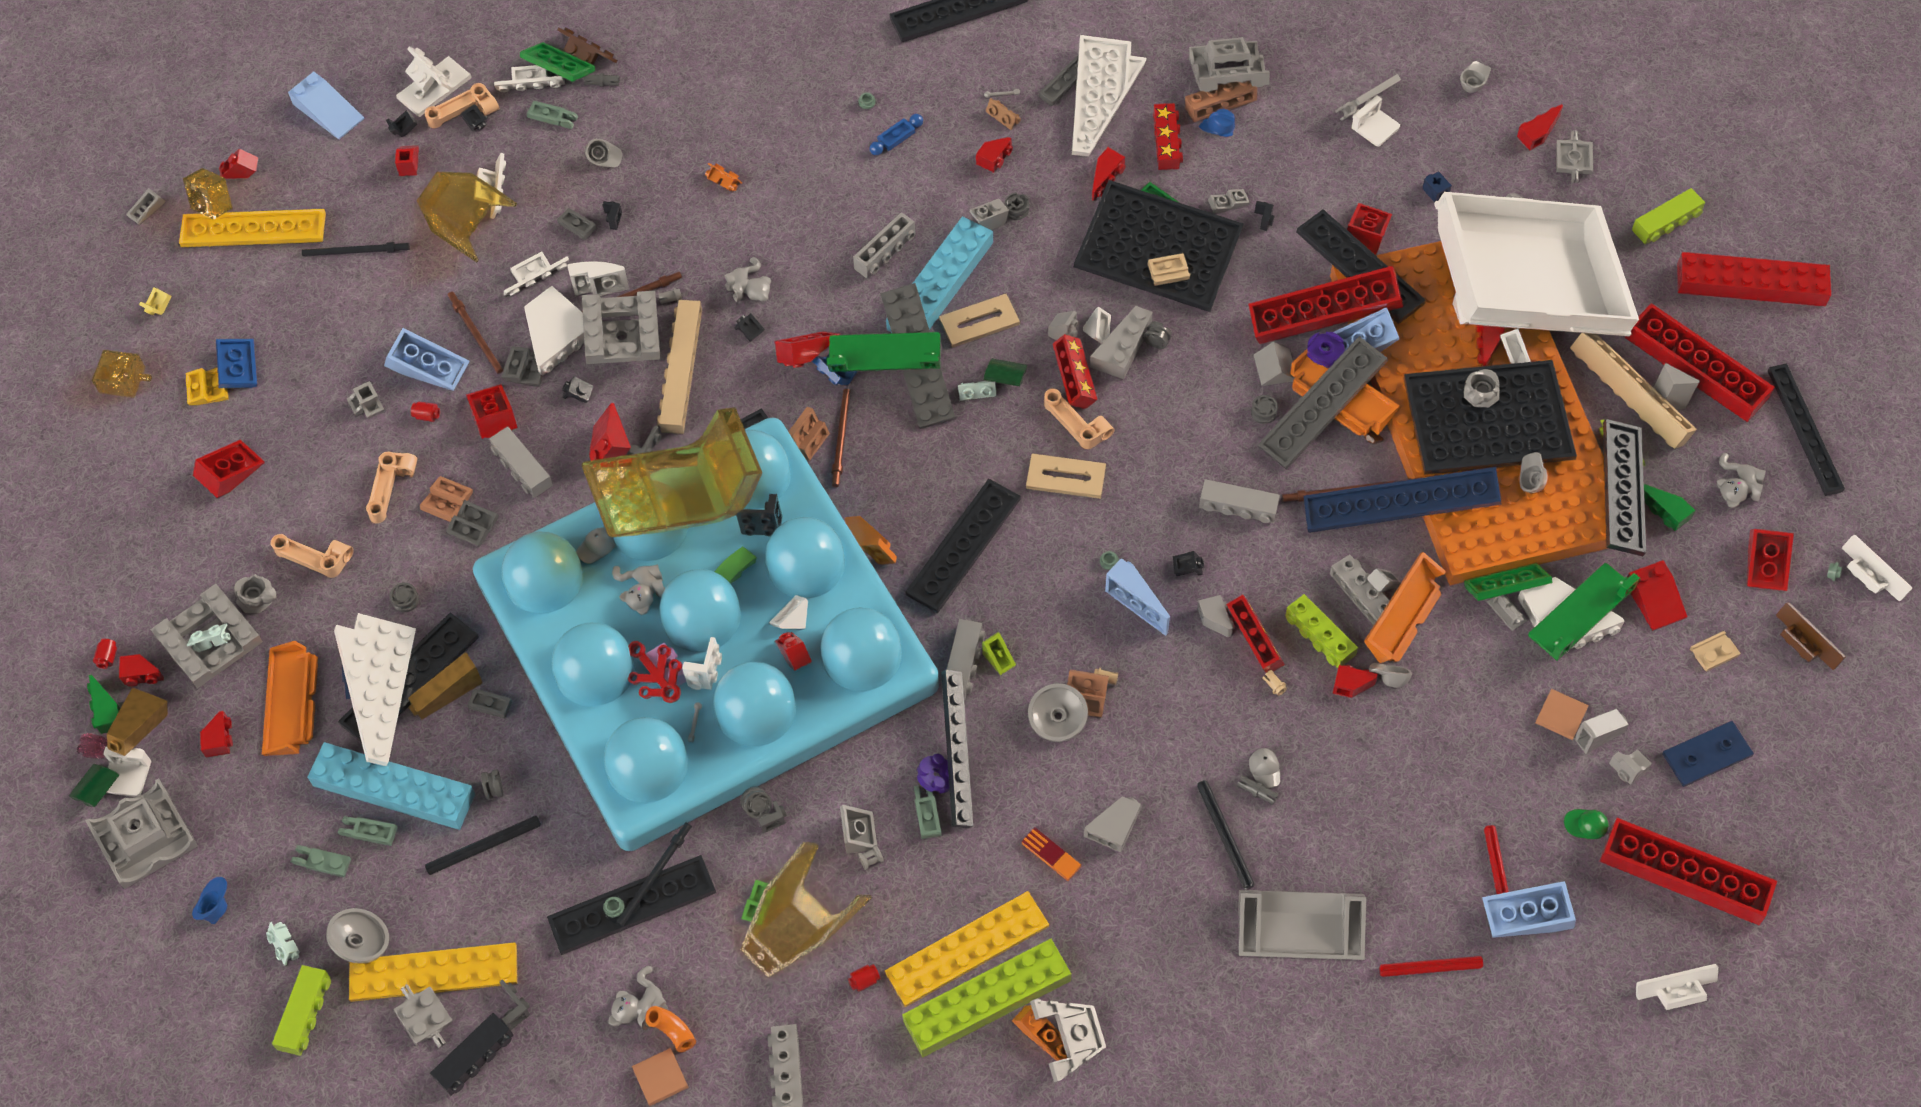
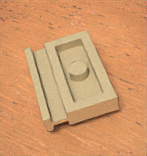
(1168, 269)
(1715, 651)

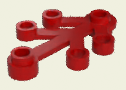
(656, 674)

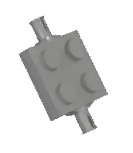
(1574, 157)
(423, 1015)

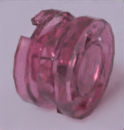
(92, 746)

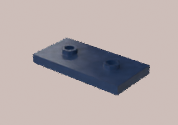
(1707, 753)

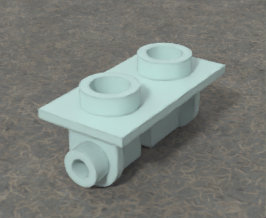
(976, 390)
(201, 640)
(284, 950)

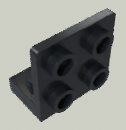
(761, 521)

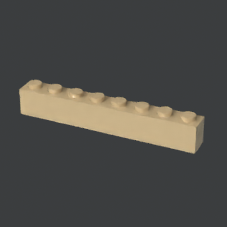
(680, 367)
(1633, 389)

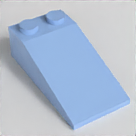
(325, 105)
(1375, 329)
(425, 361)
(1131, 590)
(1530, 911)

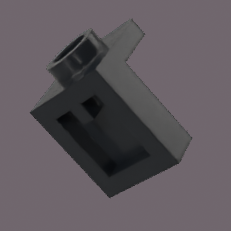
(613, 213)
(749, 326)
(1188, 563)

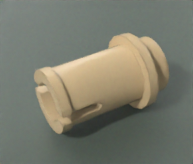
(1112, 676)
(1274, 682)

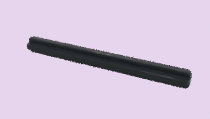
(1225, 835)
(482, 845)

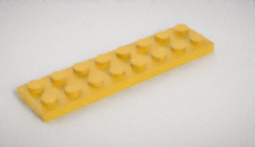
(253, 228)
(966, 948)
(435, 969)

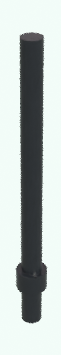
(390, 247)
(676, 842)

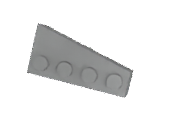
(1121, 346)

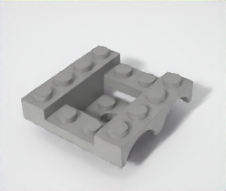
(1224, 50)
(601, 336)
(207, 664)
(147, 848)

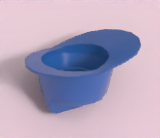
(1219, 123)
(212, 901)

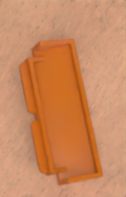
(1363, 413)
(1407, 607)
(288, 699)

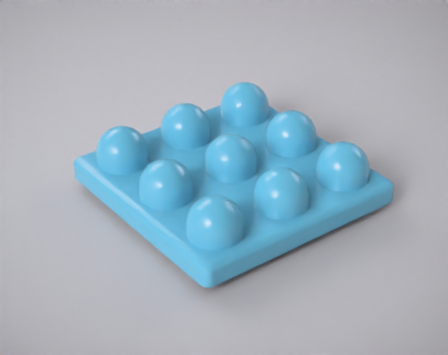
(760, 712)

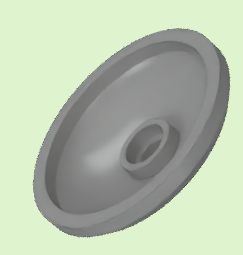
(1057, 700)
(361, 928)

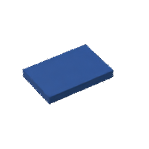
(236, 363)

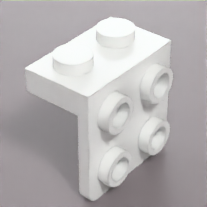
(1374, 123)
(705, 674)
(131, 770)

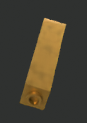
(445, 687)
(135, 720)

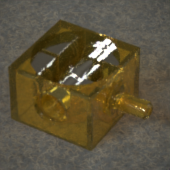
(207, 193)
(119, 373)

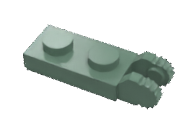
(551, 114)
(927, 815)
(369, 830)
(322, 861)

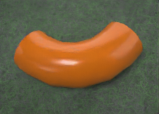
(671, 1026)

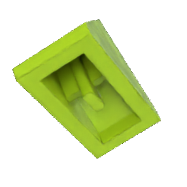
(997, 653)

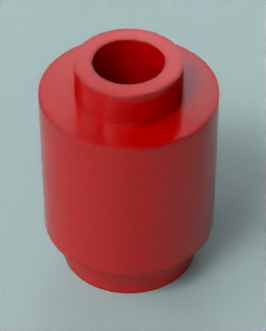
(425, 411)
(105, 653)
(864, 977)

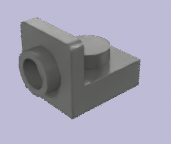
(773, 820)

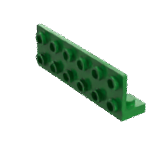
(884, 352)
(1582, 610)

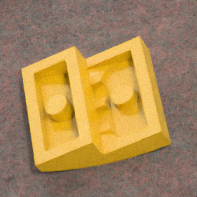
(204, 387)

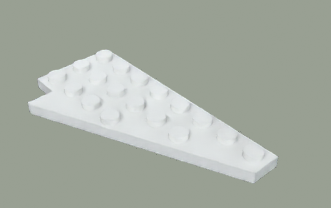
(1102, 83)
(375, 669)

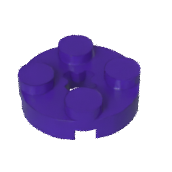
(1322, 357)
(925, 776)

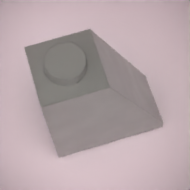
(1600, 730)
(1114, 824)

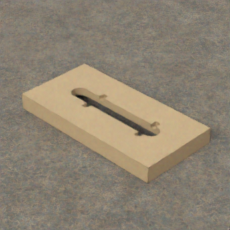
(960, 336)
(1042, 482)

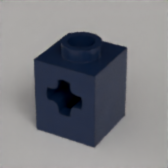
(1436, 185)

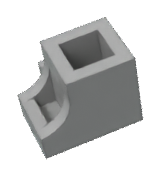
(365, 401)
(1630, 766)

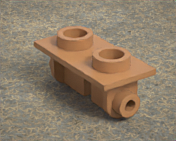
(1002, 113)

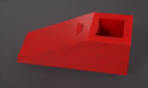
(1537, 130)
(1108, 167)
(1487, 342)

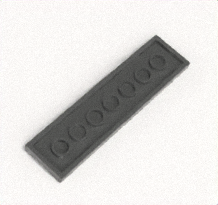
(925, 386)
(1322, 402)

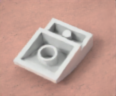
(597, 277)

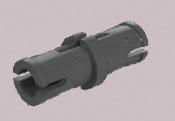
(601, 80)
(1257, 790)

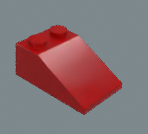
(1369, 226)
(801, 349)
(491, 411)
(608, 436)
(226, 467)
(1769, 559)
(1658, 596)

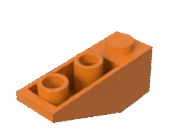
(1041, 1032)

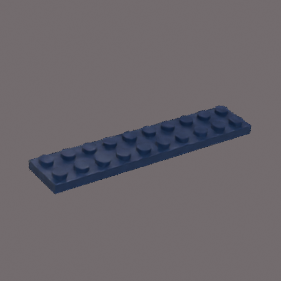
(1402, 500)

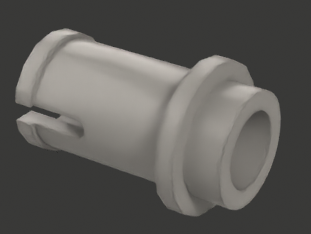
(670, 296)

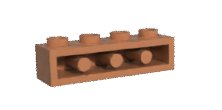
(1227, 96)

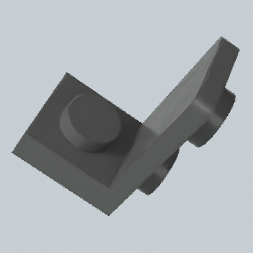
(654, 438)
(515, 1015)

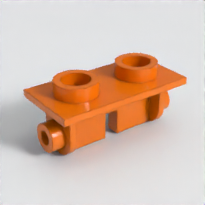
(717, 173)

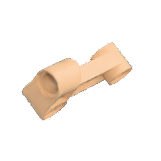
(476, 95)
(1097, 430)
(400, 465)
(336, 555)

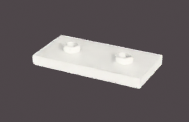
(419, 100)

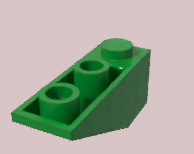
(1669, 507)
(102, 706)

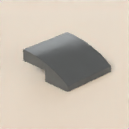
(520, 367)
(472, 523)

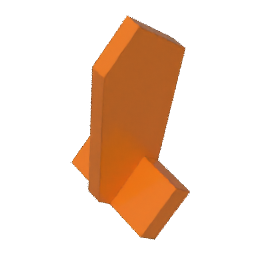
(871, 540)

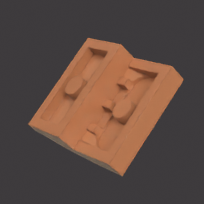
(809, 433)
(445, 498)
(1093, 689)
(1561, 714)
(660, 1077)

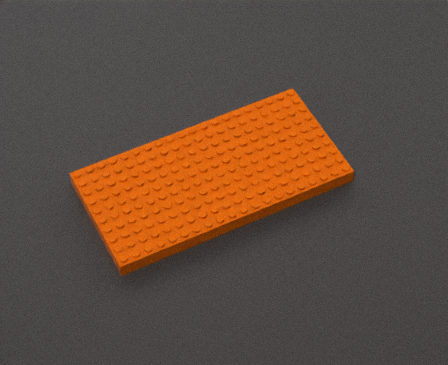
(1527, 527)

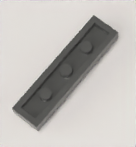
(1061, 83)

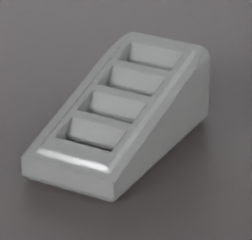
(153, 206)
(1383, 580)

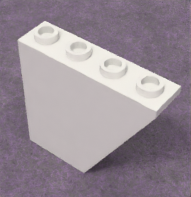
(554, 328)
(1542, 600)

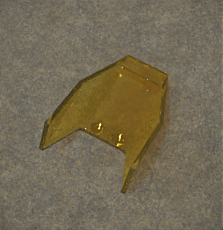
(455, 206)
(790, 919)

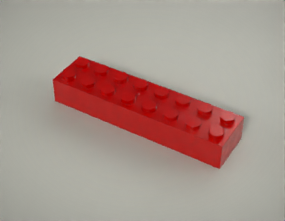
(1754, 279)
(1325, 305)
(1717, 372)
(1688, 871)

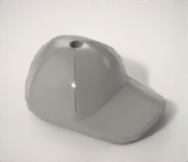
(1474, 77)
(607, 155)
(1533, 474)
(595, 547)
(1392, 675)
(1264, 770)

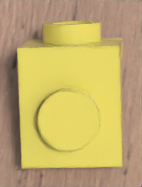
(156, 302)

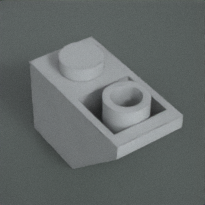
(991, 214)
(1063, 324)
(1214, 615)

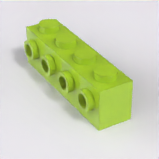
(1668, 216)
(1320, 631)
(301, 1010)

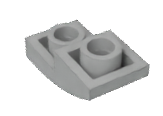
(1231, 200)

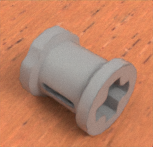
(863, 857)

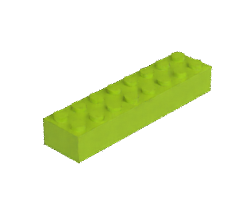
(986, 997)

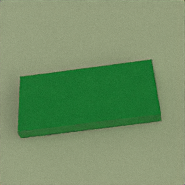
(557, 61)
(1507, 581)

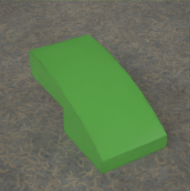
(737, 562)
(752, 903)

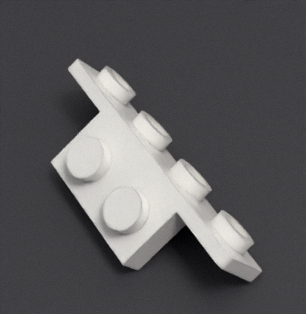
(423, 71)
(529, 77)
(494, 179)
(531, 270)
(1874, 570)
(1679, 988)

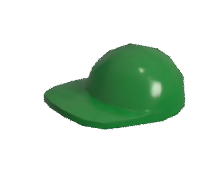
(1586, 823)

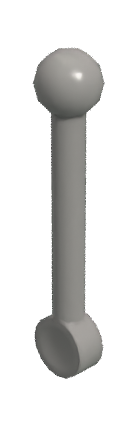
(987, 94)
(697, 706)

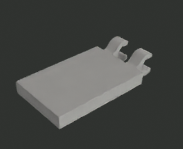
(1353, 105)

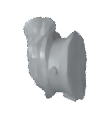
(1482, 388)
(254, 593)

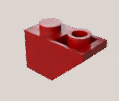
(993, 152)
(407, 160)
(238, 165)
(793, 650)
(136, 669)
(1353, 681)
(215, 736)

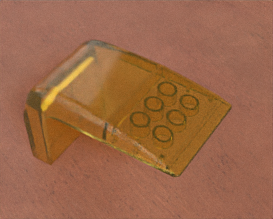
(677, 485)

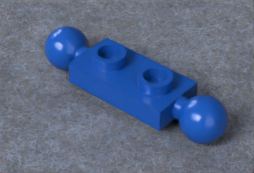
(896, 134)

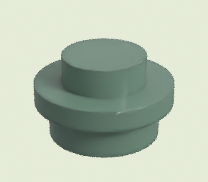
(866, 101)
(1108, 560)
(1834, 571)
(613, 907)

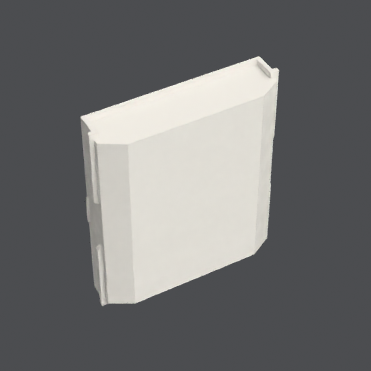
(1534, 264)

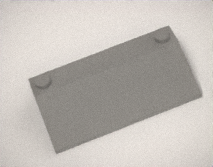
(1302, 924)

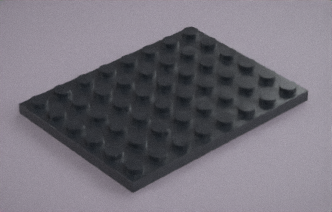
(1141, 226)
(1465, 437)

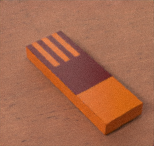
(1051, 854)

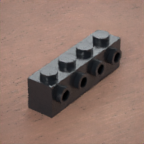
(472, 1054)

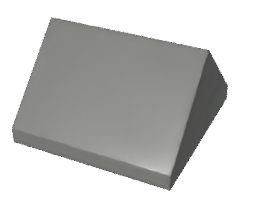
(1274, 364)
(1675, 386)
(858, 829)

